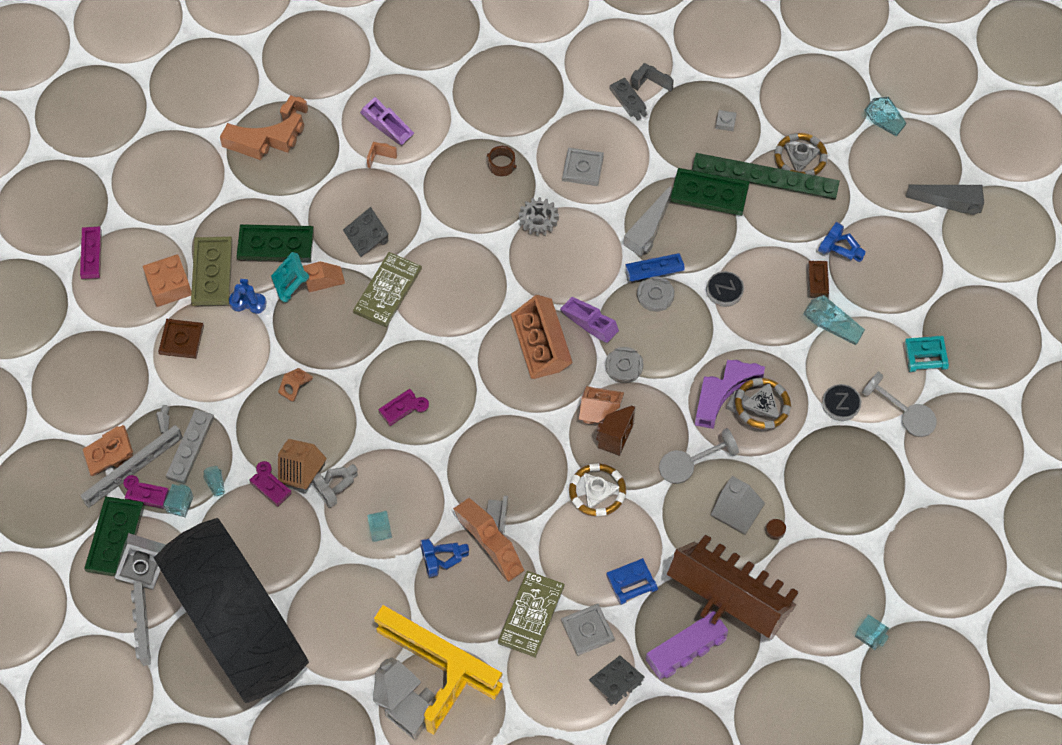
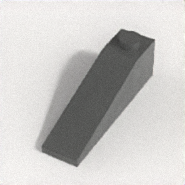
(952, 197)

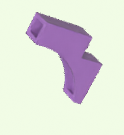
(716, 391)

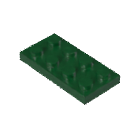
(710, 191)
(274, 242)
(115, 522)

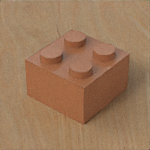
(167, 280)

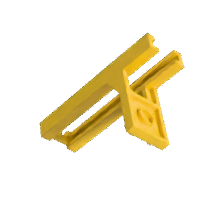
(458, 664)

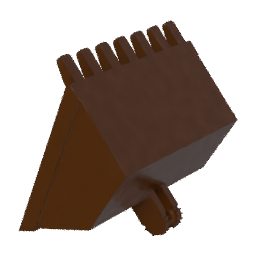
(731, 588)

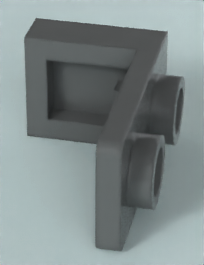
(650, 72)

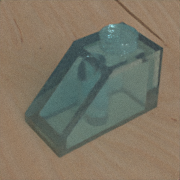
(885, 115)

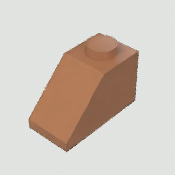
(323, 276)

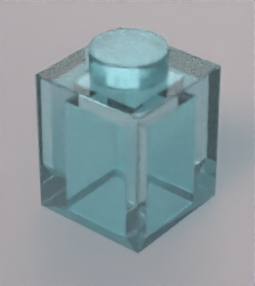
(179, 500)
(379, 526)
(872, 632)

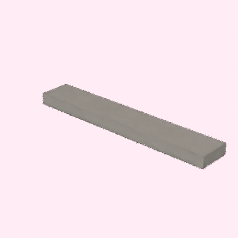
(131, 466)

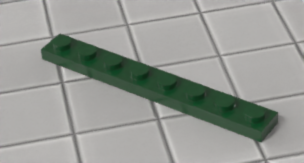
(767, 175)

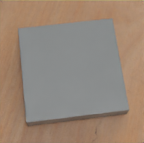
(583, 166)
(587, 629)

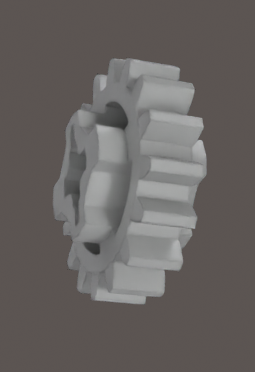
(538, 217)

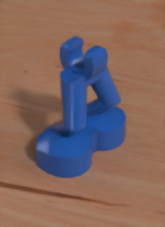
(836, 235)
(246, 298)
(432, 562)

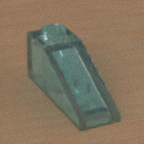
(833, 319)

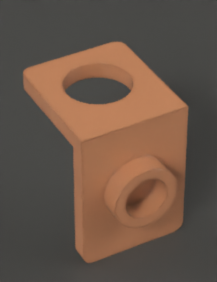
(380, 149)
(295, 379)

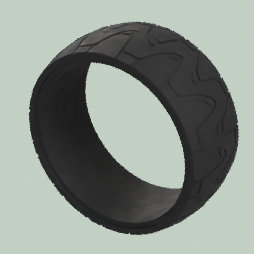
(231, 610)

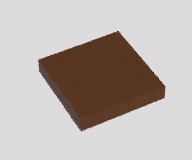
(181, 338)

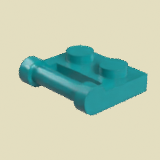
(286, 273)
(926, 347)

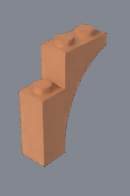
(256, 141)
(484, 529)

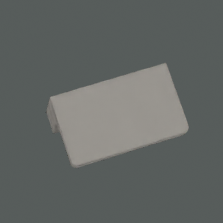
(498, 511)

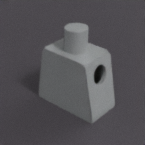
(410, 713)

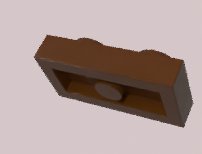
(818, 278)

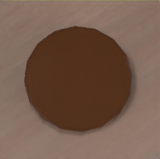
(775, 529)

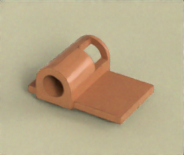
(103, 454)

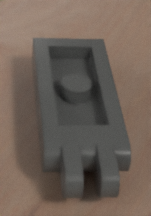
(628, 98)

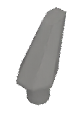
(163, 418)

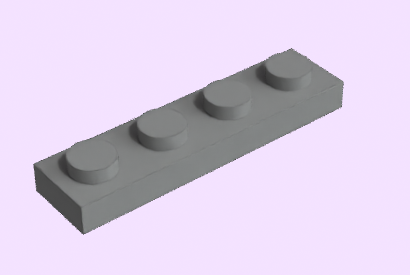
(190, 446)
(141, 632)

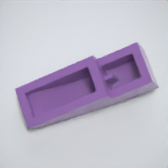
(386, 121)
(590, 319)

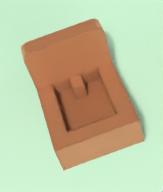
(292, 105)

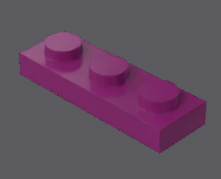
(90, 252)

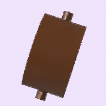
(501, 151)

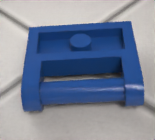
(628, 576)

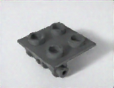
(366, 232)
(617, 679)

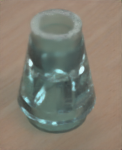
(214, 479)

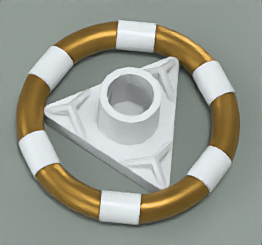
(597, 489)

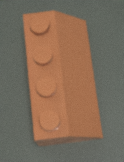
(541, 337)

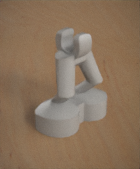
(327, 494)

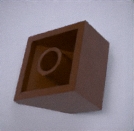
(615, 430)

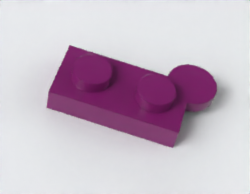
(402, 406)
(269, 484)
(147, 493)

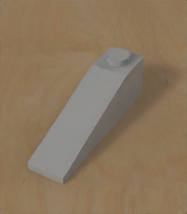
(643, 232)

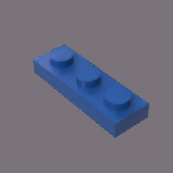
(655, 267)

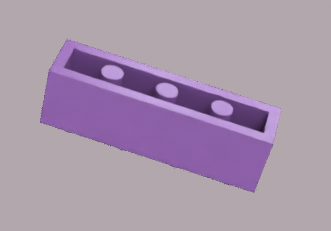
(686, 645)

